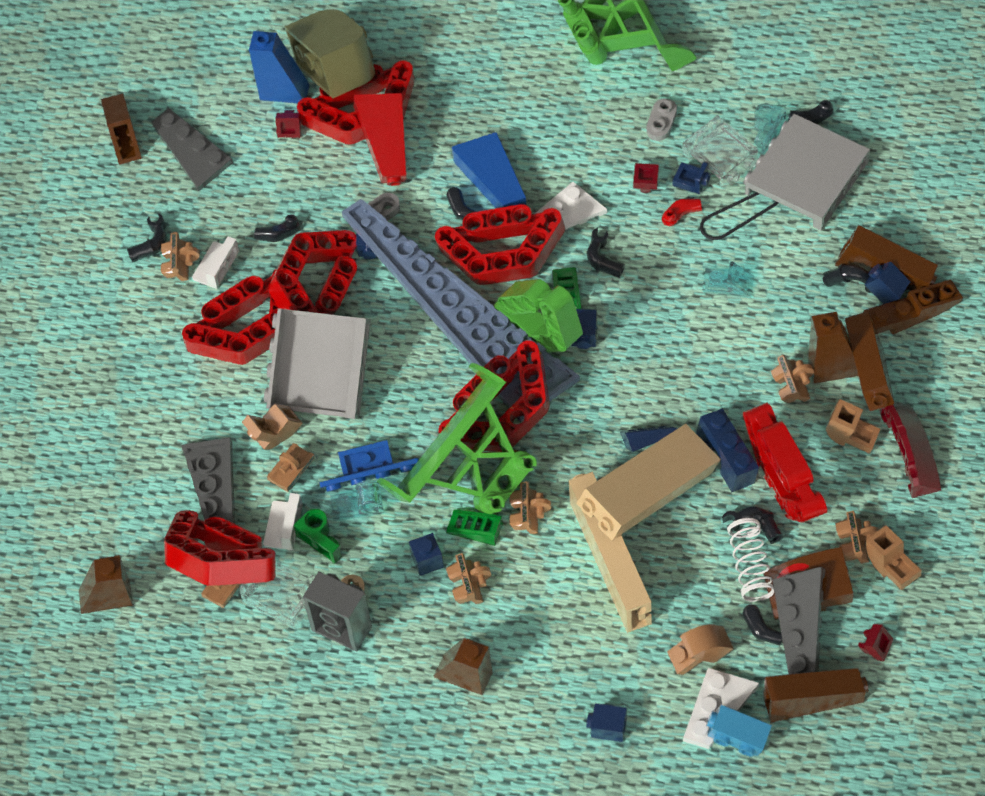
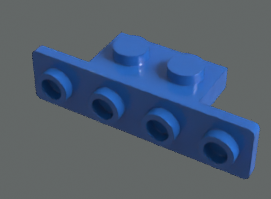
(365, 462)

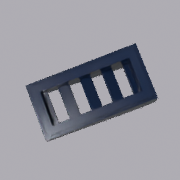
(643, 437)

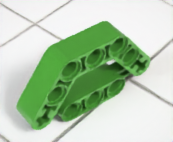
(556, 326)

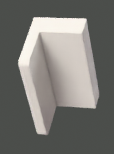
(216, 263)
(282, 517)

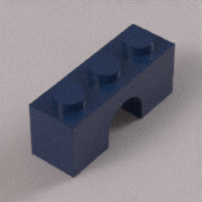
(737, 463)

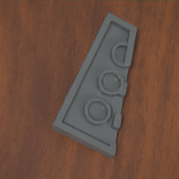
(193, 151)
(212, 476)
(799, 611)

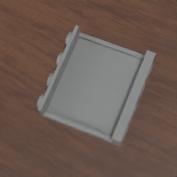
(808, 169)
(317, 363)

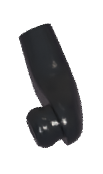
(816, 114)
(457, 203)
(278, 232)
(758, 627)

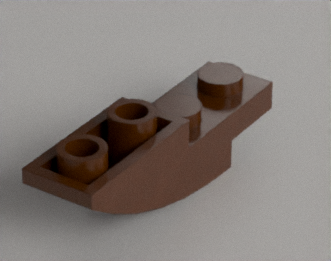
(916, 307)

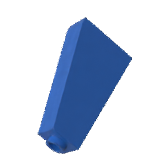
(275, 70)
(489, 170)

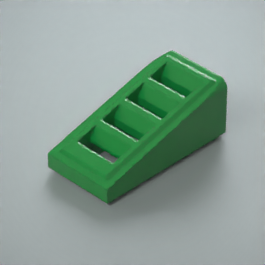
(567, 278)
(477, 535)

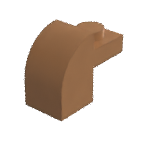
(274, 427)
(848, 428)
(888, 558)
(700, 644)

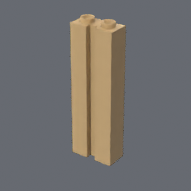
(648, 481)
(613, 562)

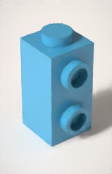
(738, 730)

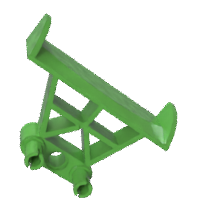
(596, 46)
(489, 496)

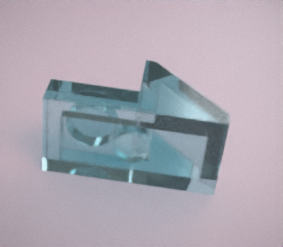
(734, 282)

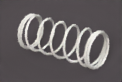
(750, 534)

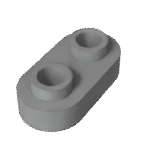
(663, 118)
(384, 200)

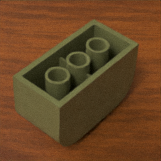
(331, 51)

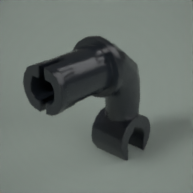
(151, 246)
(598, 260)
(846, 273)
(765, 518)

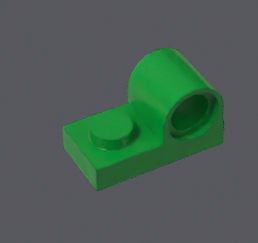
(317, 536)

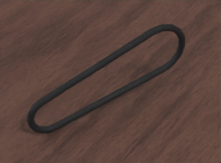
(740, 225)

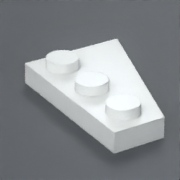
(575, 206)
(716, 690)

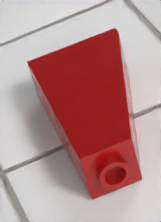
(384, 132)

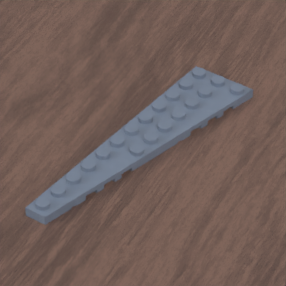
(452, 305)

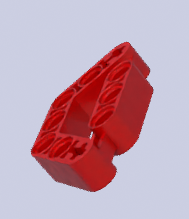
(323, 112)
(540, 227)
(315, 248)
(203, 335)
(521, 407)
(783, 465)
(226, 557)

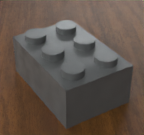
(337, 610)

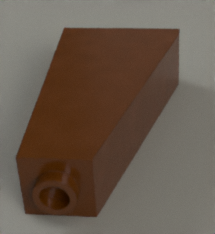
(869, 249)
(830, 349)
(870, 361)
(812, 692)

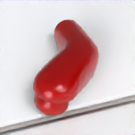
(679, 209)

